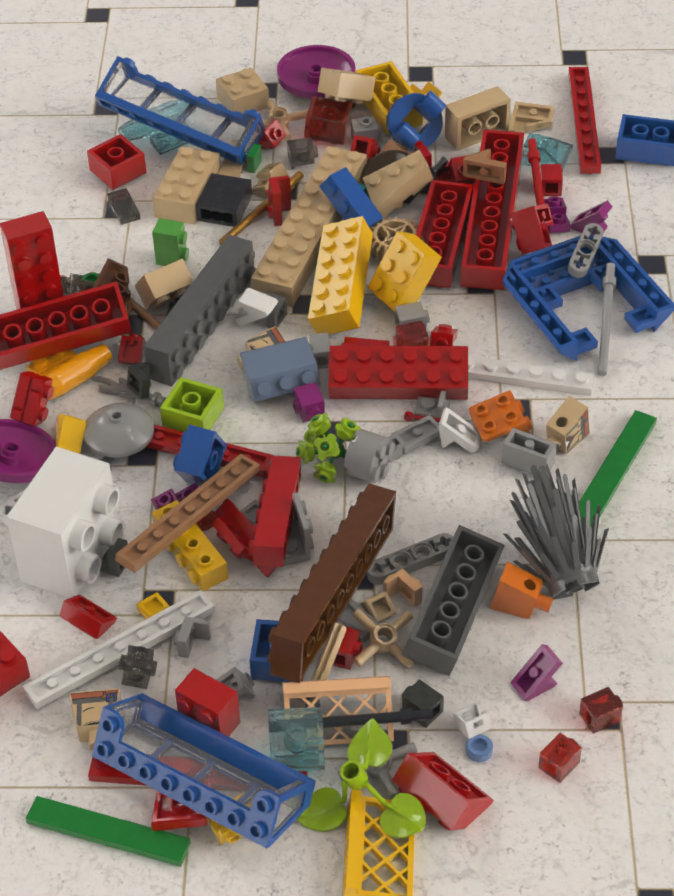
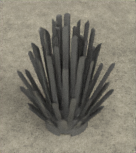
(564, 540)

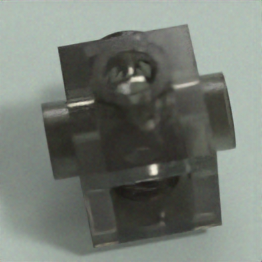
(75, 284)
(137, 666)

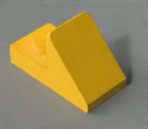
(70, 432)

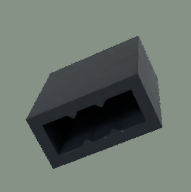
(224, 200)

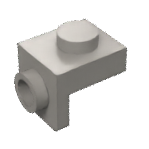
(191, 629)

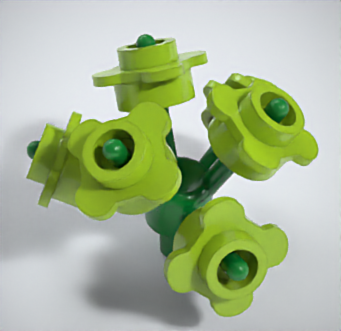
(319, 438)

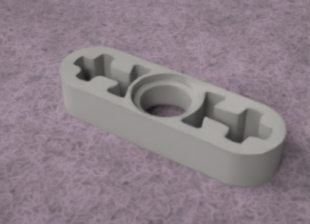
(585, 242)

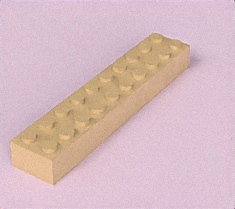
(297, 243)

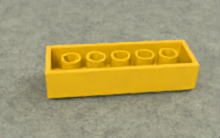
(340, 276)

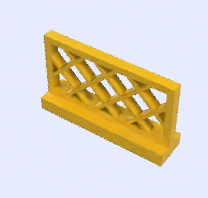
(355, 851)

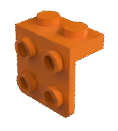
(498, 416)

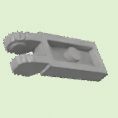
(414, 436)

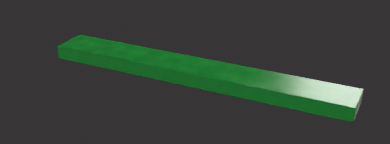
(617, 463)

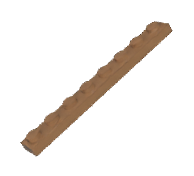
(186, 513)

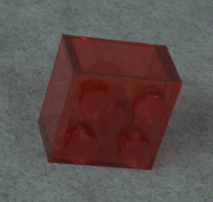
(327, 120)

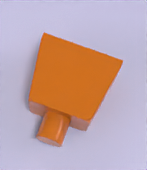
(519, 593)

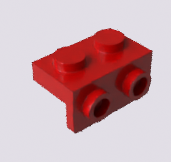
(279, 197)

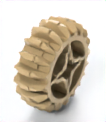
(384, 233)

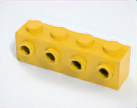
(196, 554)

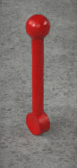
(408, 416)

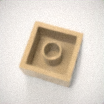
(346, 85)
(242, 91)
(164, 284)

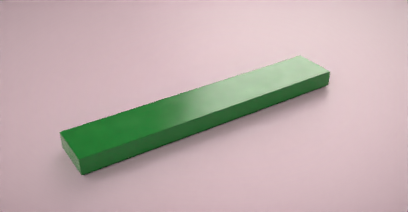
(108, 831)

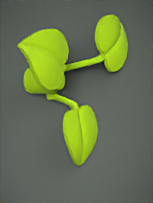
(368, 748)

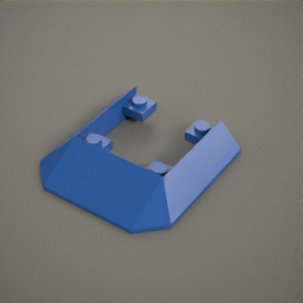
(543, 277)

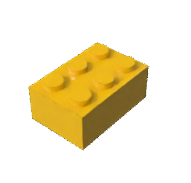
(404, 270)

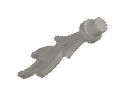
(122, 389)

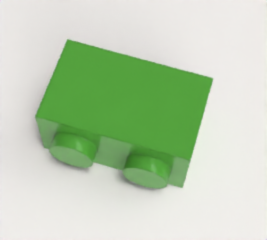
(169, 241)

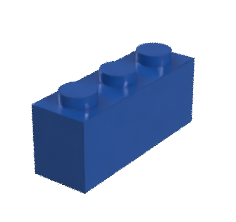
(349, 197)

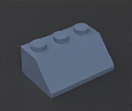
(279, 368)

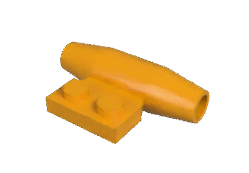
(71, 369)

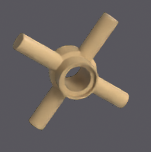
(280, 114)
(384, 629)

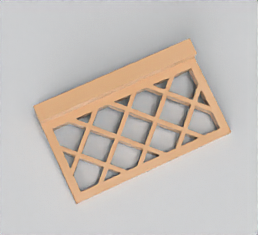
(341, 687)

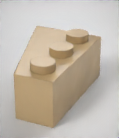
(397, 182)

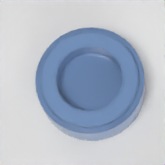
(479, 748)

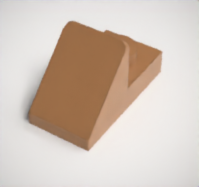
(483, 168)

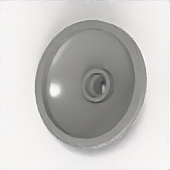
(118, 430)

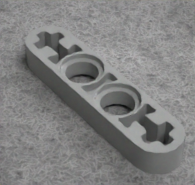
(409, 555)

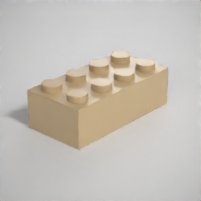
(184, 184)

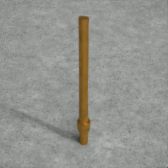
(258, 210)

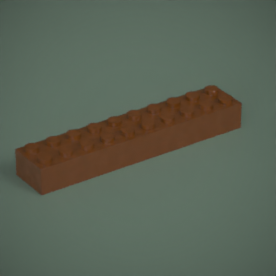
(331, 583)

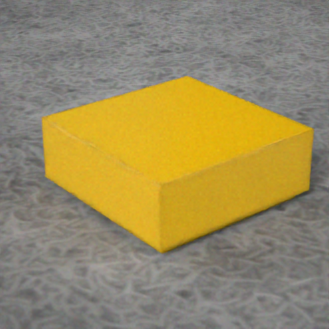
(152, 605)

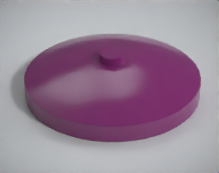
(301, 68)
(22, 450)

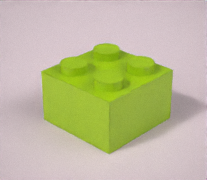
(192, 405)

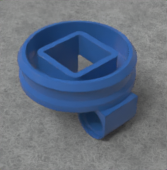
(428, 106)

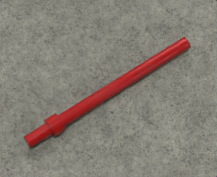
(534, 159)

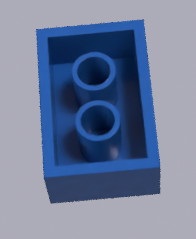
(646, 140)

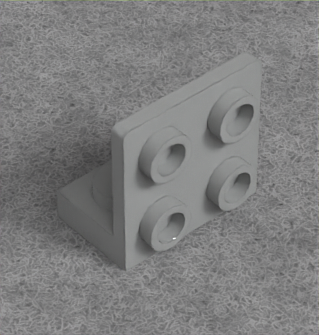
(299, 541)

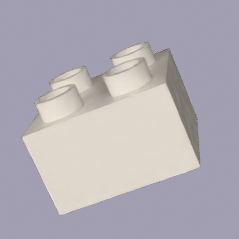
(65, 523)

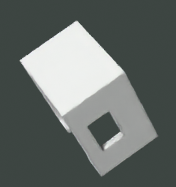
(465, 724)

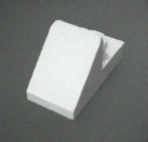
(254, 306)
(457, 429)

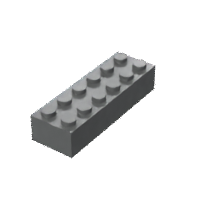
(453, 600)

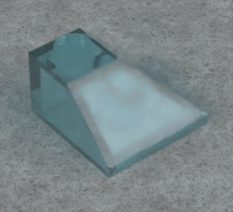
(551, 150)
(297, 737)

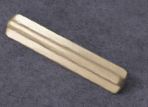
(329, 652)

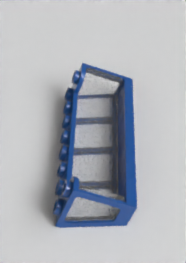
(179, 112)
(202, 768)

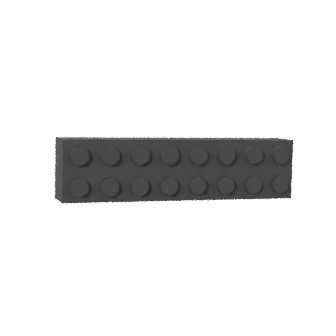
(200, 310)

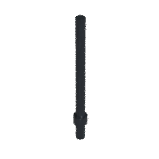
(404, 716)

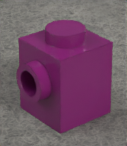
(308, 401)

